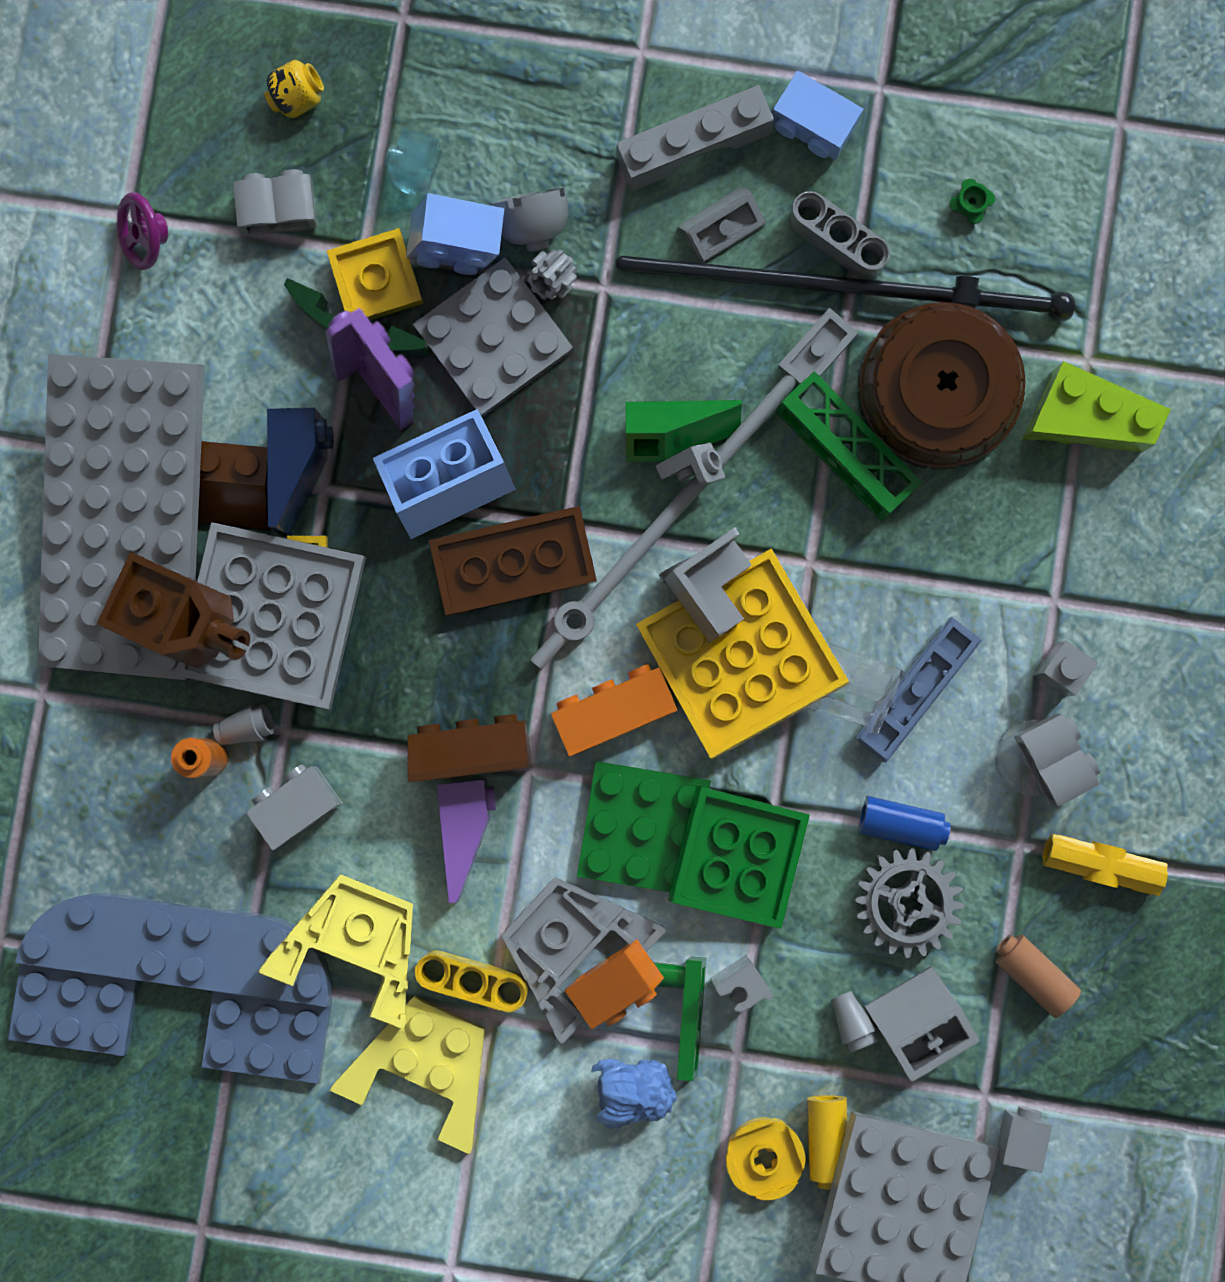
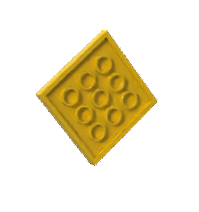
(752, 672)

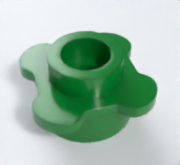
(977, 191)

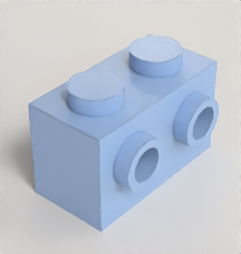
(816, 116)

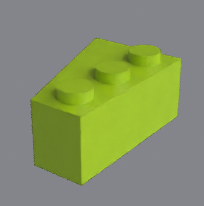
(1094, 412)

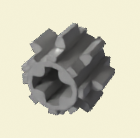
(552, 274)

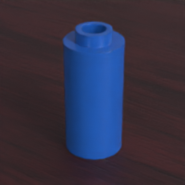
(903, 823)

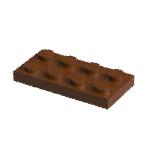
(512, 561)

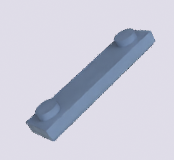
(921, 687)

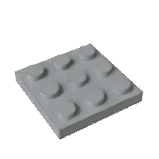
(493, 337)

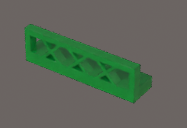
(837, 455)

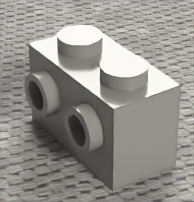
(293, 807)

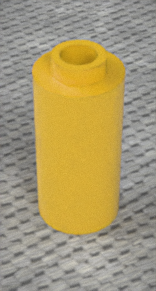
(825, 1136)

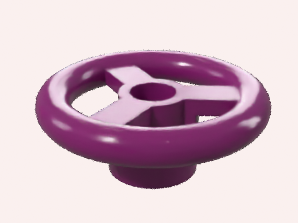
(146, 229)

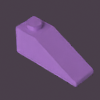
(464, 820)

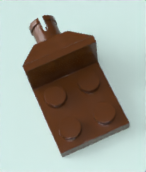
(172, 614)

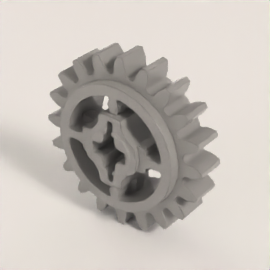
(939, 914)

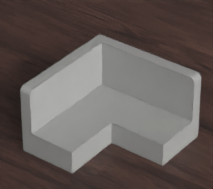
(700, 584)

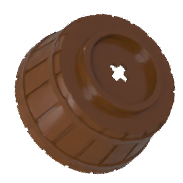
(935, 425)

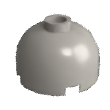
(534, 217)

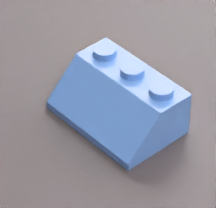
(444, 474)

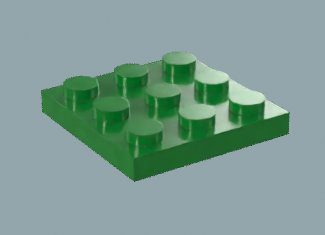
(635, 825)
(738, 857)

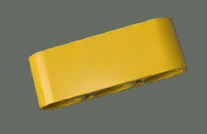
(452, 983)

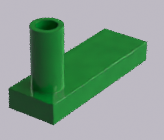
(691, 979)

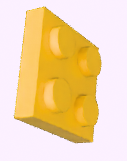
(375, 275)

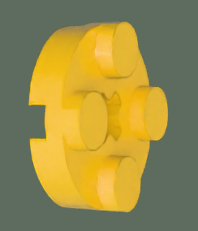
(786, 1166)

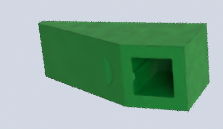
(668, 427)

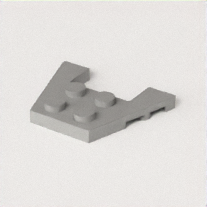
(559, 934)

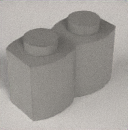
(275, 203)
(1057, 759)

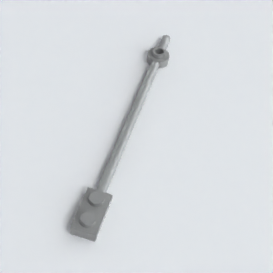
(812, 353)

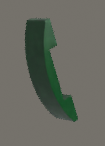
(314, 305)

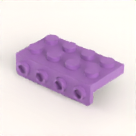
(363, 348)

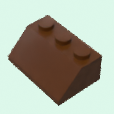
(233, 485)
(468, 749)

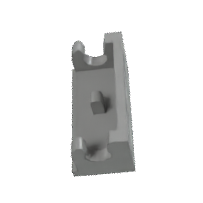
(744, 982)

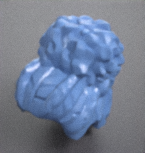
(633, 1092)

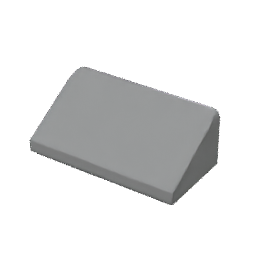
(722, 224)

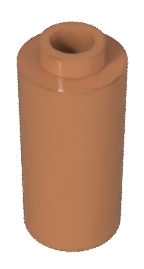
(1037, 974)

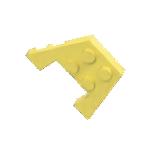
(358, 928)
(433, 1052)

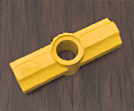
(1105, 864)

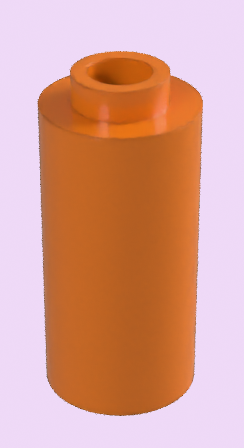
(199, 758)

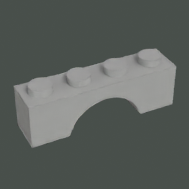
(725, 123)

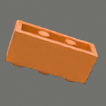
(613, 709)

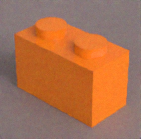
(614, 985)

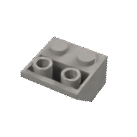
(921, 1024)

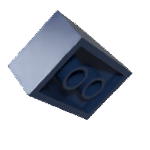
(295, 459)

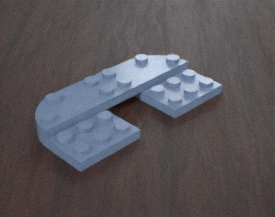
(93, 949)

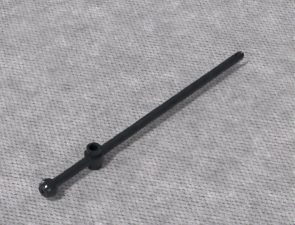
(1059, 305)

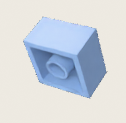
(454, 234)

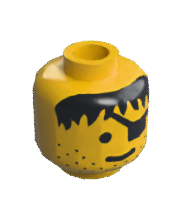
(293, 89)

